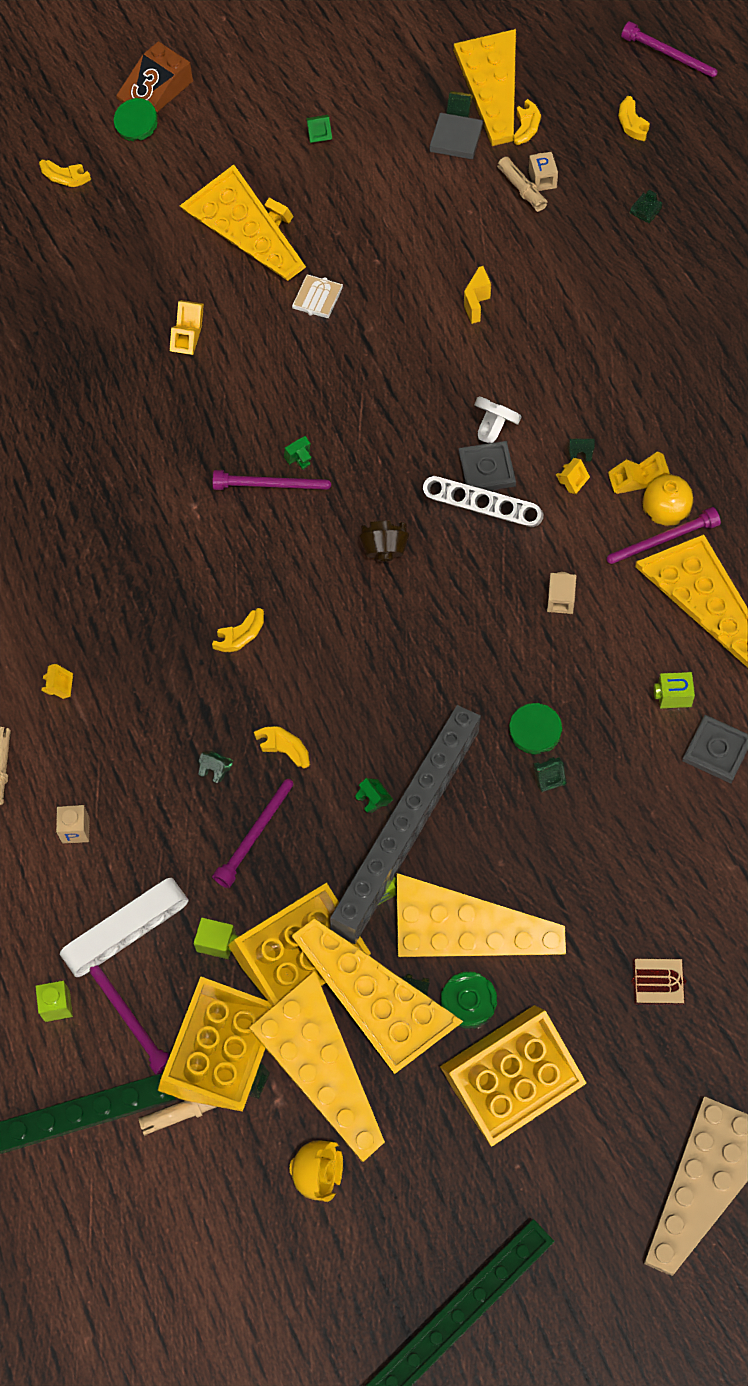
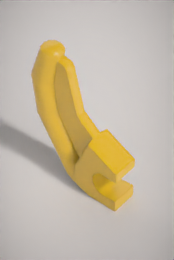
(529, 122)
(631, 123)
(66, 176)
(241, 635)
(283, 741)

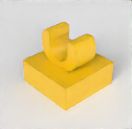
(278, 211)
(573, 475)
(58, 681)

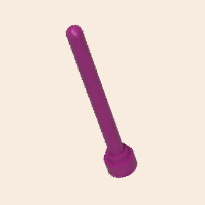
(633, 33)
(223, 480)
(708, 519)
(226, 874)
(158, 1058)

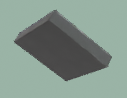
(456, 136)
(487, 466)
(717, 749)

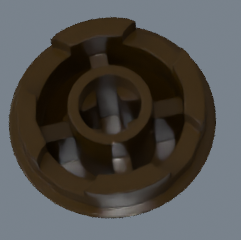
(384, 540)

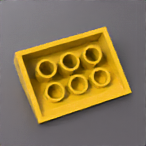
(271, 953)
(215, 1049)
(513, 1074)

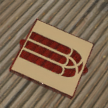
(658, 981)

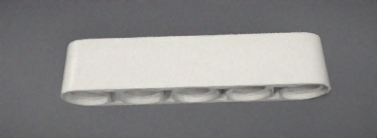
(472, 495)
(124, 927)

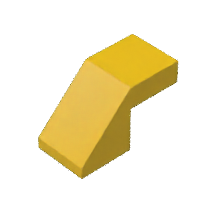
(476, 291)
(188, 327)
(633, 476)

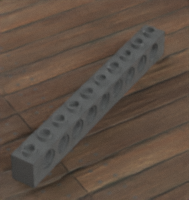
(404, 825)

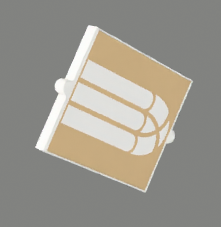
(317, 296)

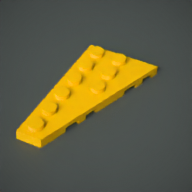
(490, 76)
(238, 215)
(703, 589)
(454, 924)
(387, 1008)
(312, 1052)

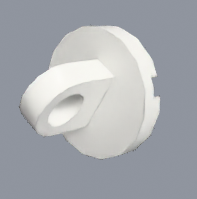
(494, 419)

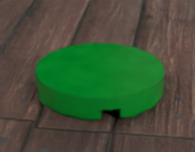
(135, 119)
(535, 728)
(470, 999)

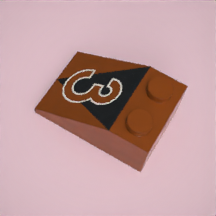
(157, 77)

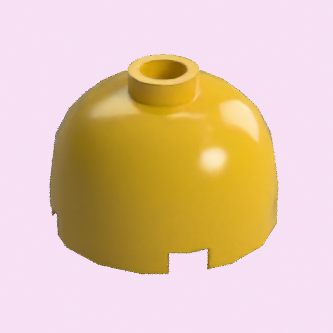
(668, 500)
(316, 1170)

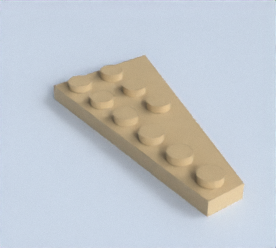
(704, 1185)

